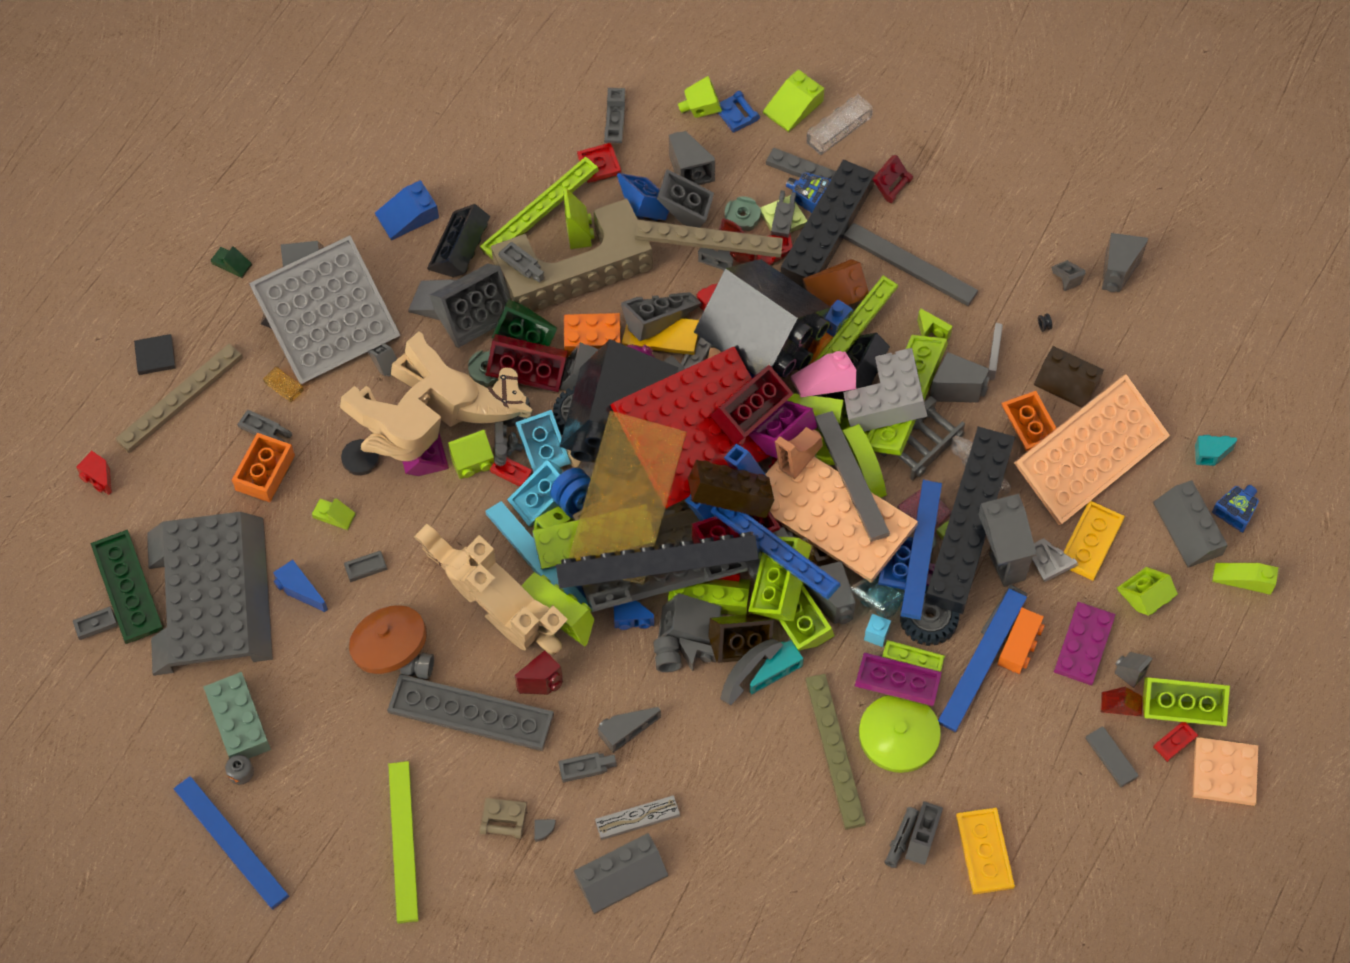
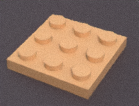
(1225, 771)

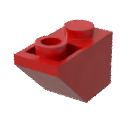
(96, 471)

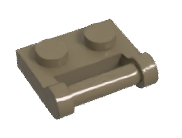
(506, 812)

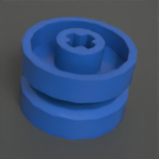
(570, 490)

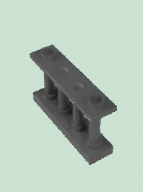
(919, 469)

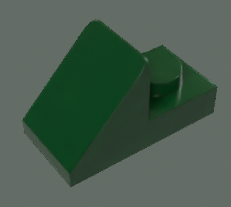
(231, 261)

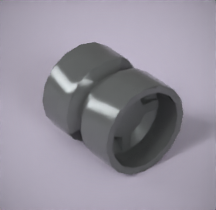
(667, 654)
(421, 665)

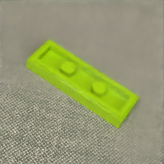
(913, 655)

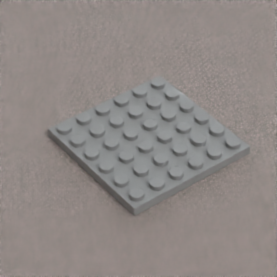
(324, 309)

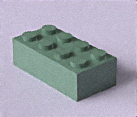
(237, 717)

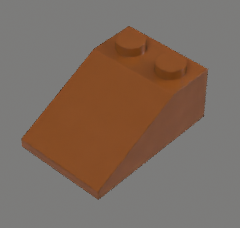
(839, 282)

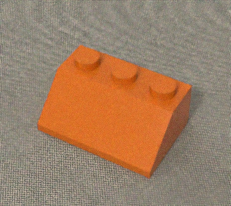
(1029, 419)

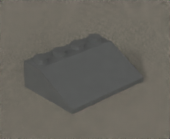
(471, 303)

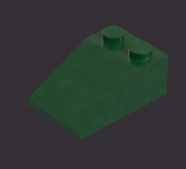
(524, 324)

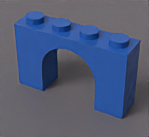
(736, 458)

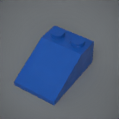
(642, 196)
(407, 210)
(895, 571)

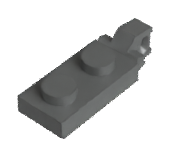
(521, 261)
(585, 766)

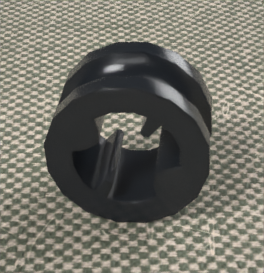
(1045, 322)

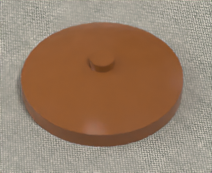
(387, 639)

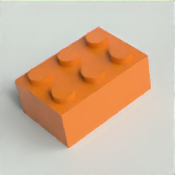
(590, 330)
(263, 467)

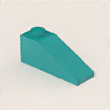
(782, 663)

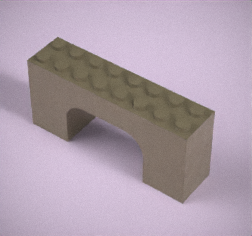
(613, 260)

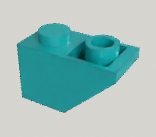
(1212, 449)

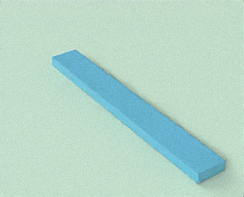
(525, 544)

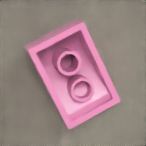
(826, 375)

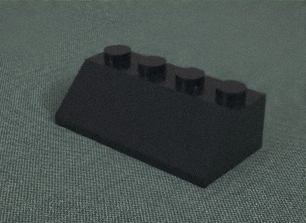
(459, 241)
(862, 356)

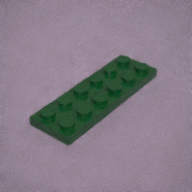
(126, 586)

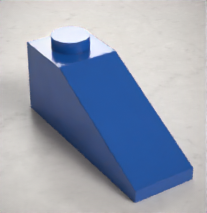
(297, 585)

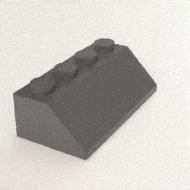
(1190, 524)
(620, 873)

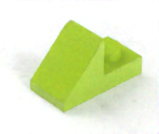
(930, 323)
(334, 513)

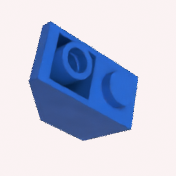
(632, 615)

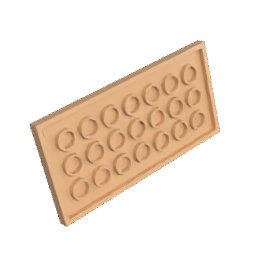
(1091, 449)
(822, 510)

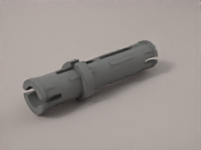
(910, 818)

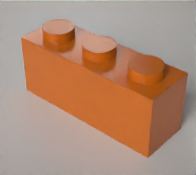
(1021, 641)

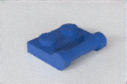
(732, 115)

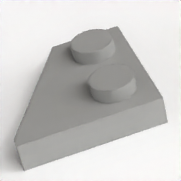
(1051, 560)

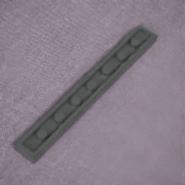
(910, 264)
(852, 476)

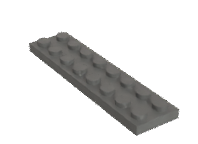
(471, 712)

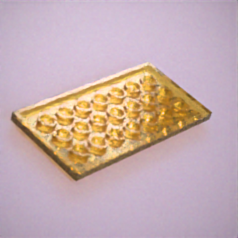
(628, 488)

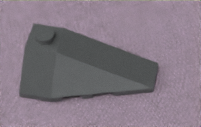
(651, 316)

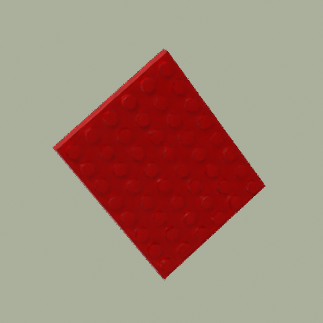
(686, 404)

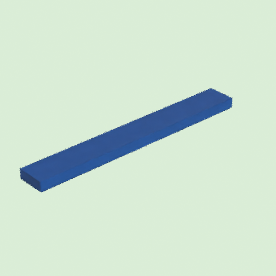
(921, 550)
(780, 552)
(982, 660)
(231, 843)

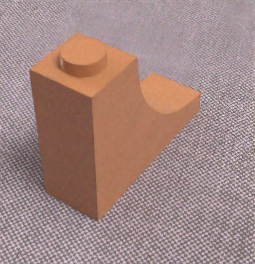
(798, 452)

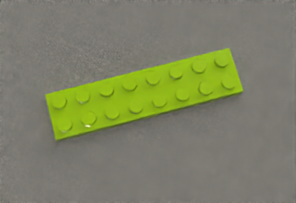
(928, 355)

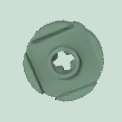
(751, 210)
(477, 371)

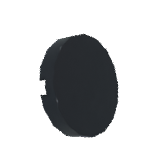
(358, 461)

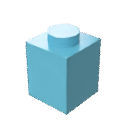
(877, 630)

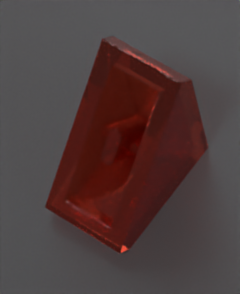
(1121, 701)

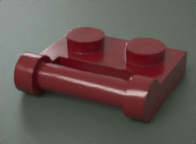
(888, 175)

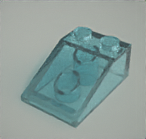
(879, 597)

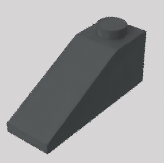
(624, 727)
(924, 833)

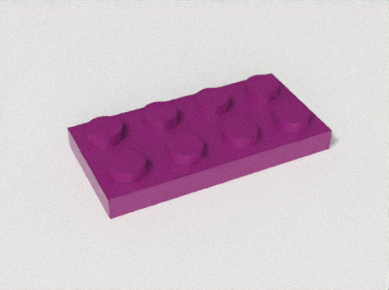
(1084, 643)
(898, 679)

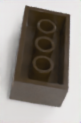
(730, 488)

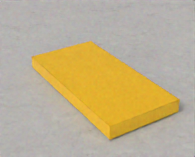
(674, 339)
(1093, 539)
(985, 851)

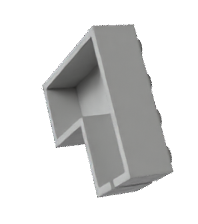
(891, 401)

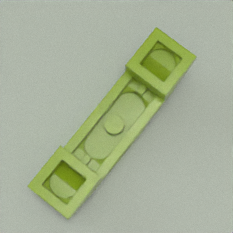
(866, 459)

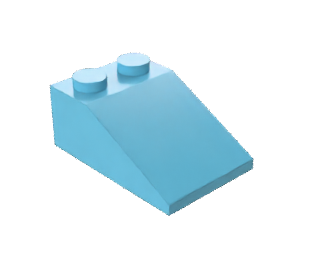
(542, 440)
(534, 495)

